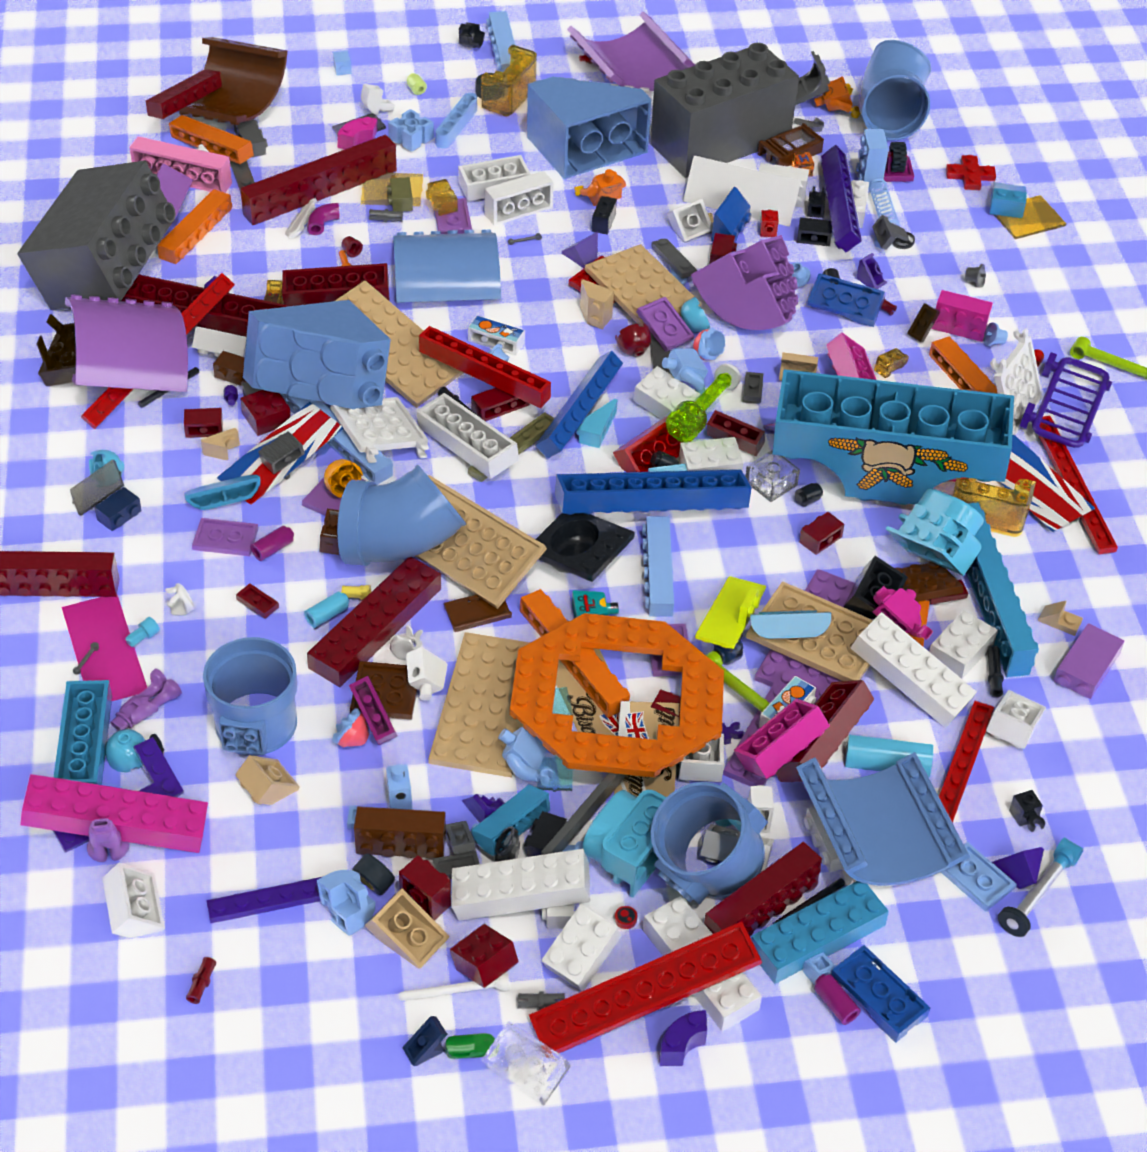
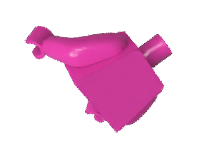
(902, 610)

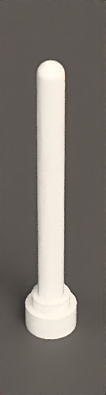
(500, 983)

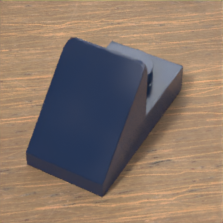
(425, 1042)

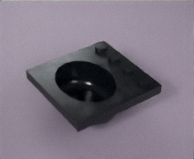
(583, 544)

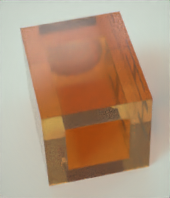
(804, 161)

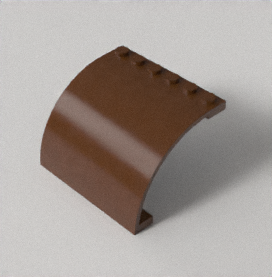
(249, 80)

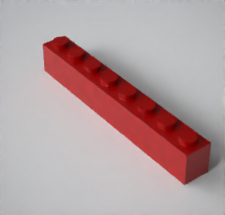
(485, 366)

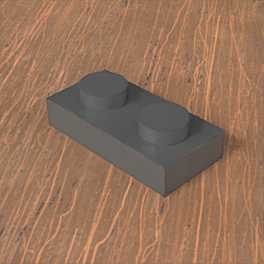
(753, 387)
(460, 837)
(446, 863)

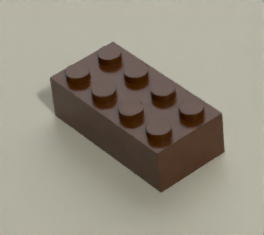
(400, 832)

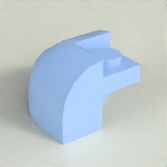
(346, 900)

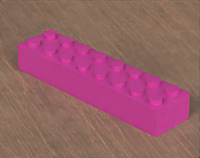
(137, 815)

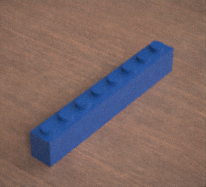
(579, 404)

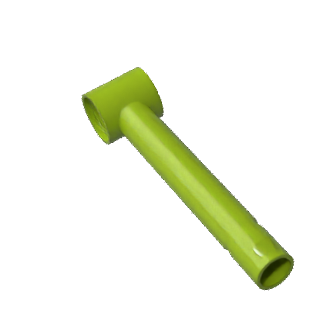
(1082, 348)
(739, 686)

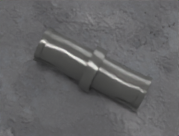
(386, 215)
(539, 1000)

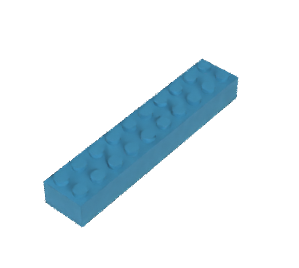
(1001, 605)

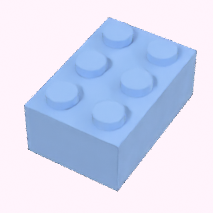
(872, 156)

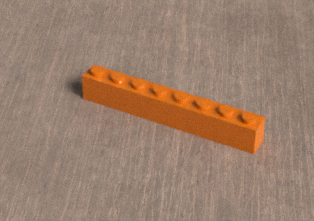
(590, 670)

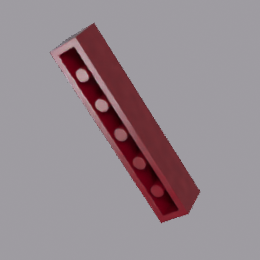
(183, 93)

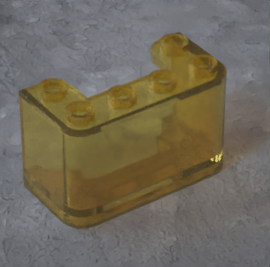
(509, 89)
(1003, 508)

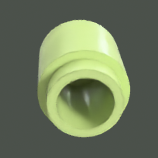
(416, 83)

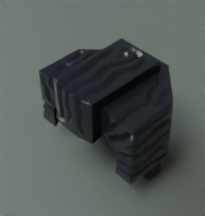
(471, 35)

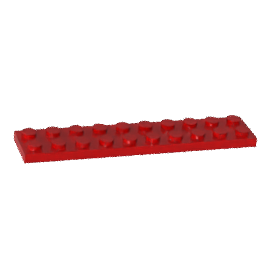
(645, 989)

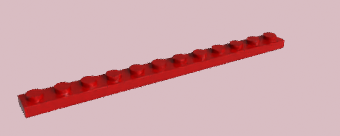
(192, 316)

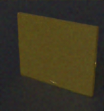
(375, 189)
(1037, 218)

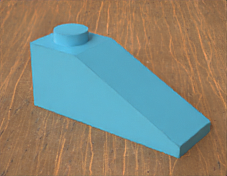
(597, 425)

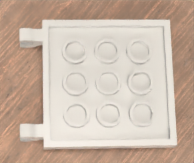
(1019, 376)
(382, 428)

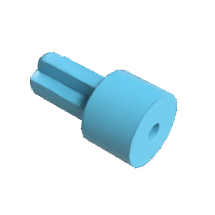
(147, 628)

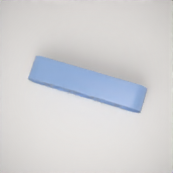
(456, 120)

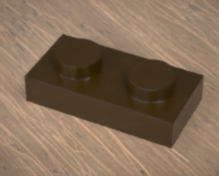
(923, 322)

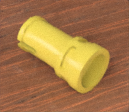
(356, 591)

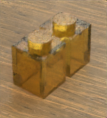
(442, 197)

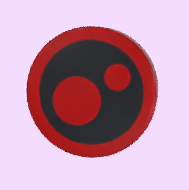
(626, 917)

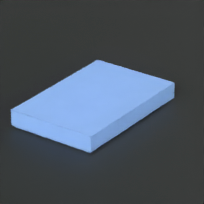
(980, 879)

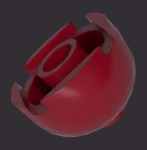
(634, 339)

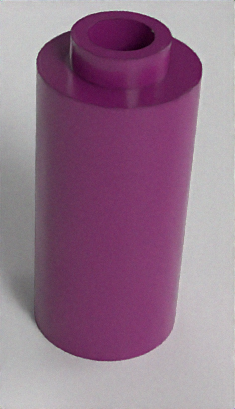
(272, 542)
(836, 999)

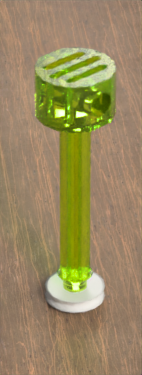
(689, 416)

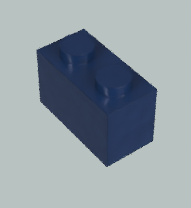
(118, 509)

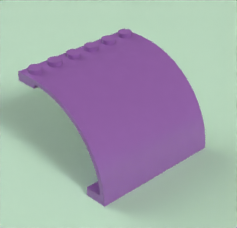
(635, 57)
(129, 344)

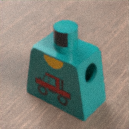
(592, 603)

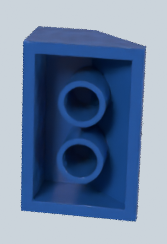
(731, 215)

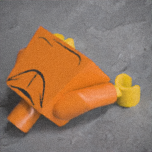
(838, 98)
(605, 184)

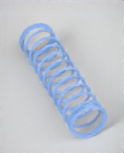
(889, 198)

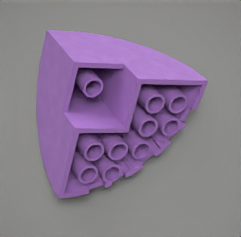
(751, 286)

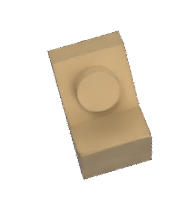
(218, 444)
(1056, 617)

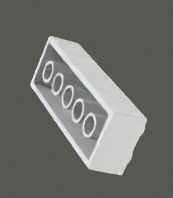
(467, 435)
(913, 670)
(520, 884)
(678, 926)

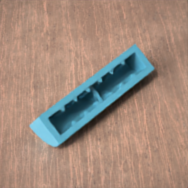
(881, 753)

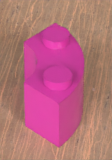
(356, 132)

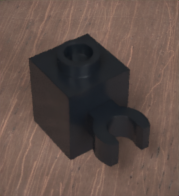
(816, 203)
(1027, 810)

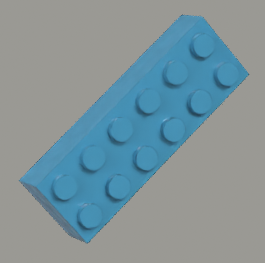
(84, 731)
(818, 929)

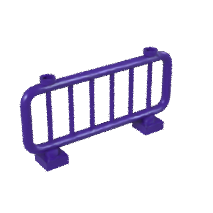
(1057, 368)

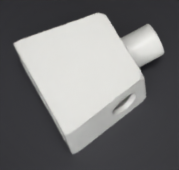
(426, 672)

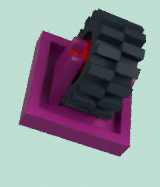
(898, 164)

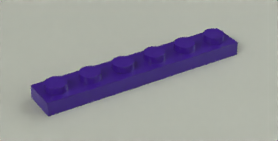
(263, 900)

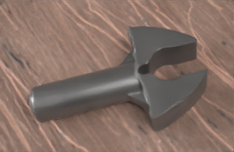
(815, 125)

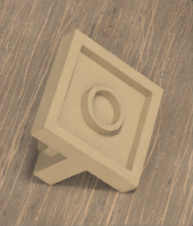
(798, 363)

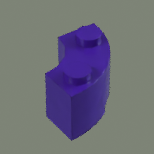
(683, 1036)

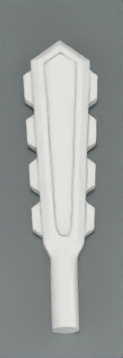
(301, 219)

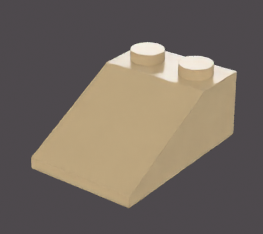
(407, 929)

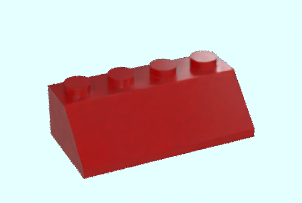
(636, 453)

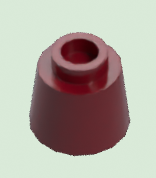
(352, 246)

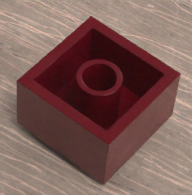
(264, 411)
(426, 886)
(484, 955)

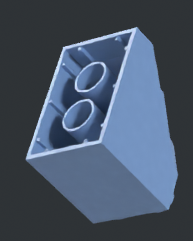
(586, 123)
(317, 354)

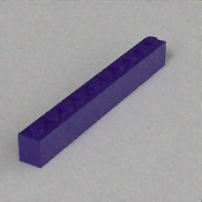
(840, 199)

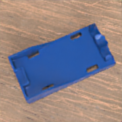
(847, 299)
(881, 992)

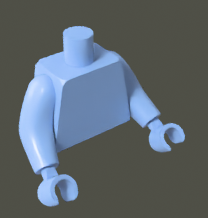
(686, 367)
(525, 755)

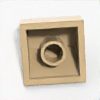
(596, 304)
(266, 780)

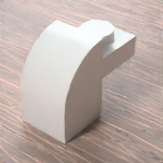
(372, 99)

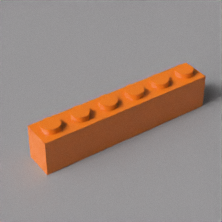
(213, 139)
(194, 226)
(959, 366)

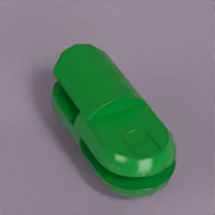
(468, 1045)

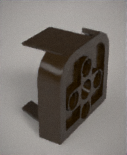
(60, 359)

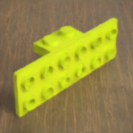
(730, 612)

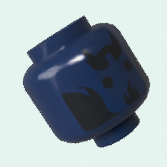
(730, 655)

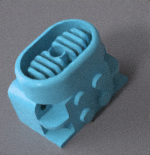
(941, 531)
(622, 837)

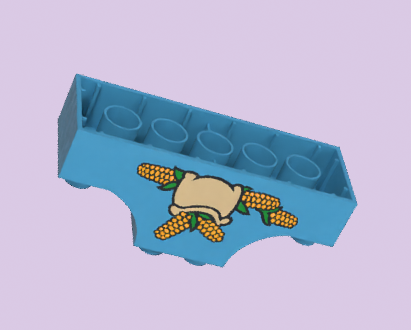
(893, 436)

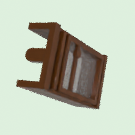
(790, 142)

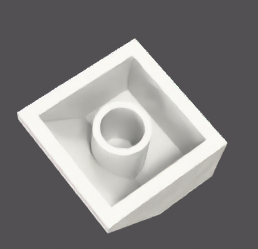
(690, 220)

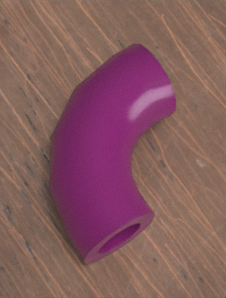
(322, 215)

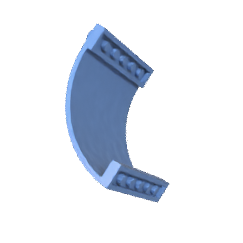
(447, 266)
(885, 823)

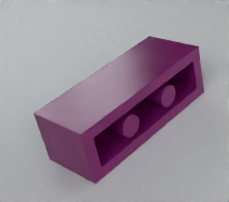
(373, 710)

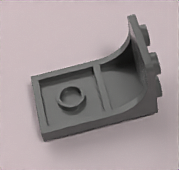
(814, 82)

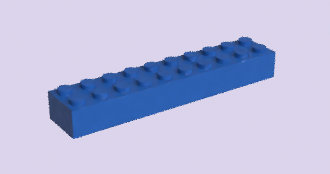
(652, 491)

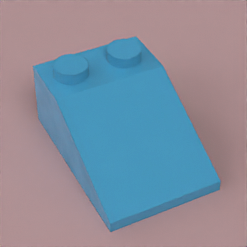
(1008, 200)

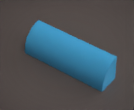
(516, 812)

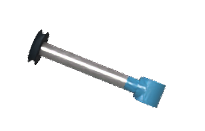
(1015, 919)

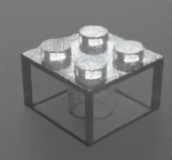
(772, 476)

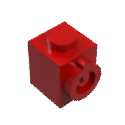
(769, 223)

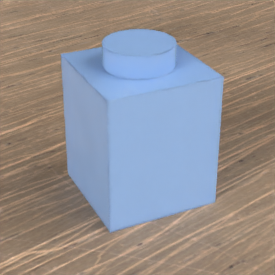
(342, 63)

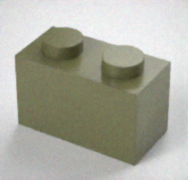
(400, 194)

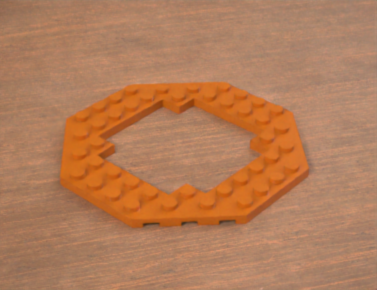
(699, 704)

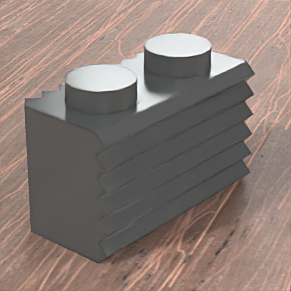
(281, 452)

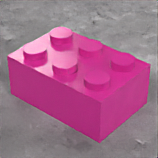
(962, 315)

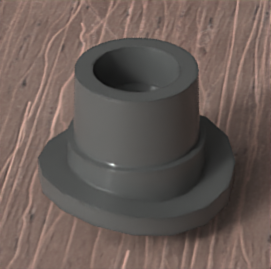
(976, 275)

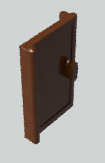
(476, 613)

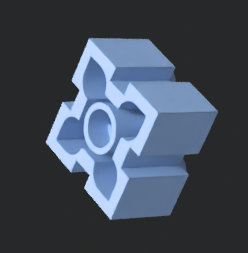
(411, 130)

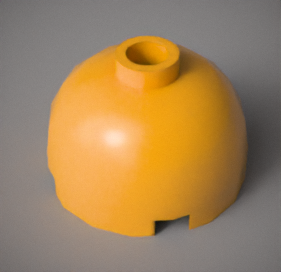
(339, 474)

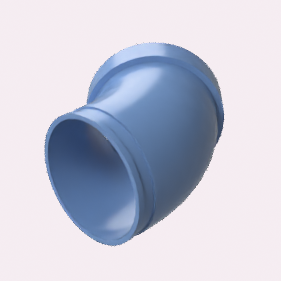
(887, 94)
(393, 519)

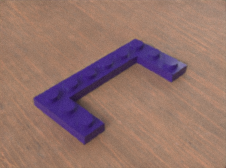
(163, 783)

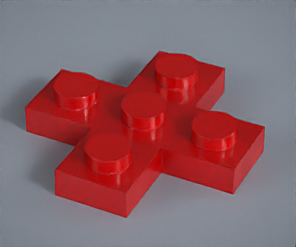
(971, 172)

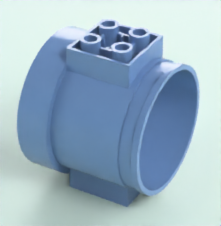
(249, 668)
(683, 816)

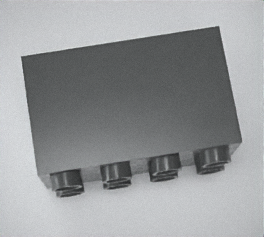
(722, 107)
(97, 233)

